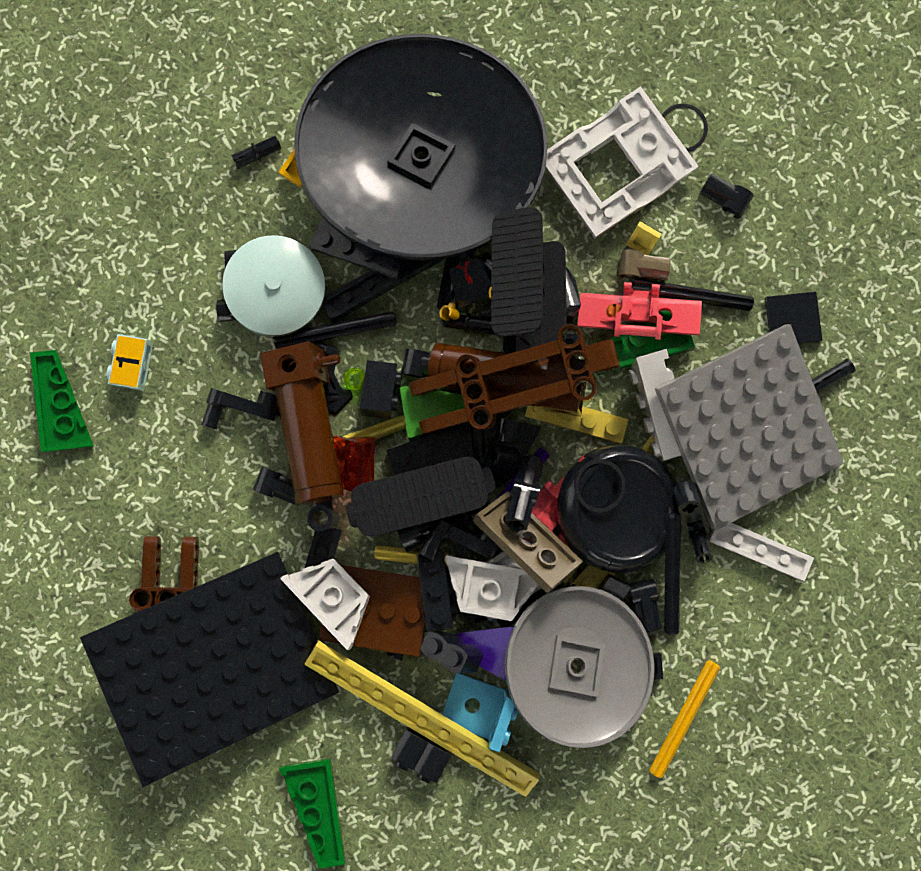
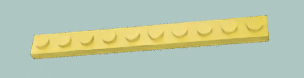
(422, 718)

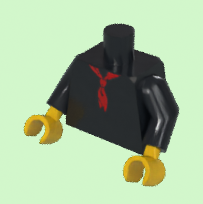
(467, 283)

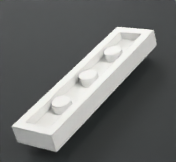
(762, 550)

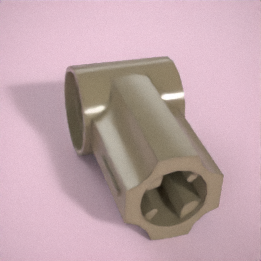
(638, 265)

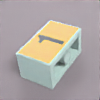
(129, 362)

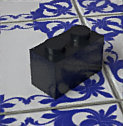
(379, 389)

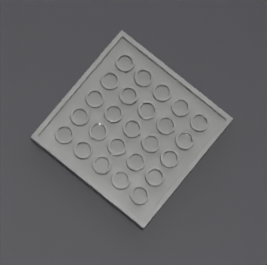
(749, 426)

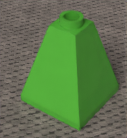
(427, 406)

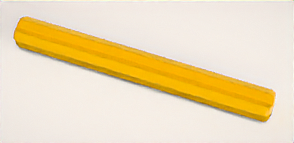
(684, 719)

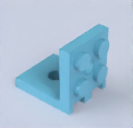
(493, 714)

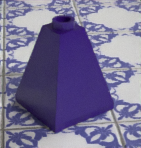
(492, 645)

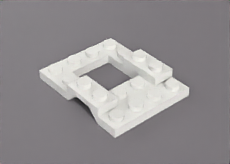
(646, 143)

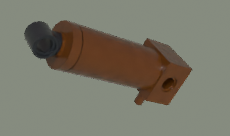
(444, 356)
(298, 380)

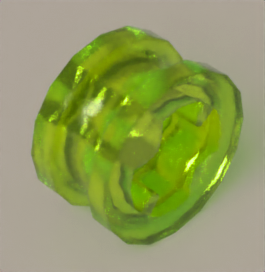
(347, 380)

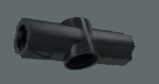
(524, 493)

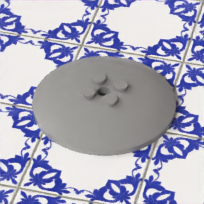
(613, 676)

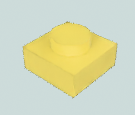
(643, 238)

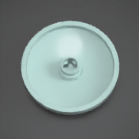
(273, 286)

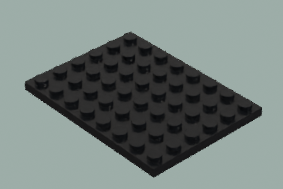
(207, 668)

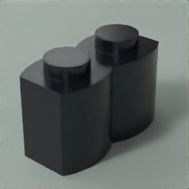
(452, 652)
(421, 755)

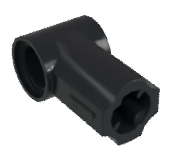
(730, 197)
(274, 485)
(644, 601)

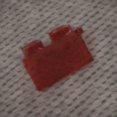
(355, 460)

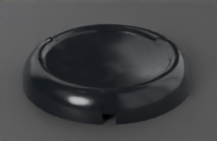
(631, 532)

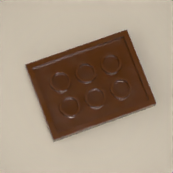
(393, 613)

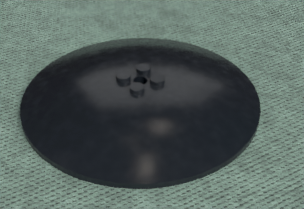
(376, 113)

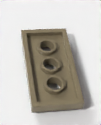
(529, 556)

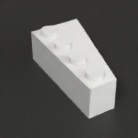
(649, 373)

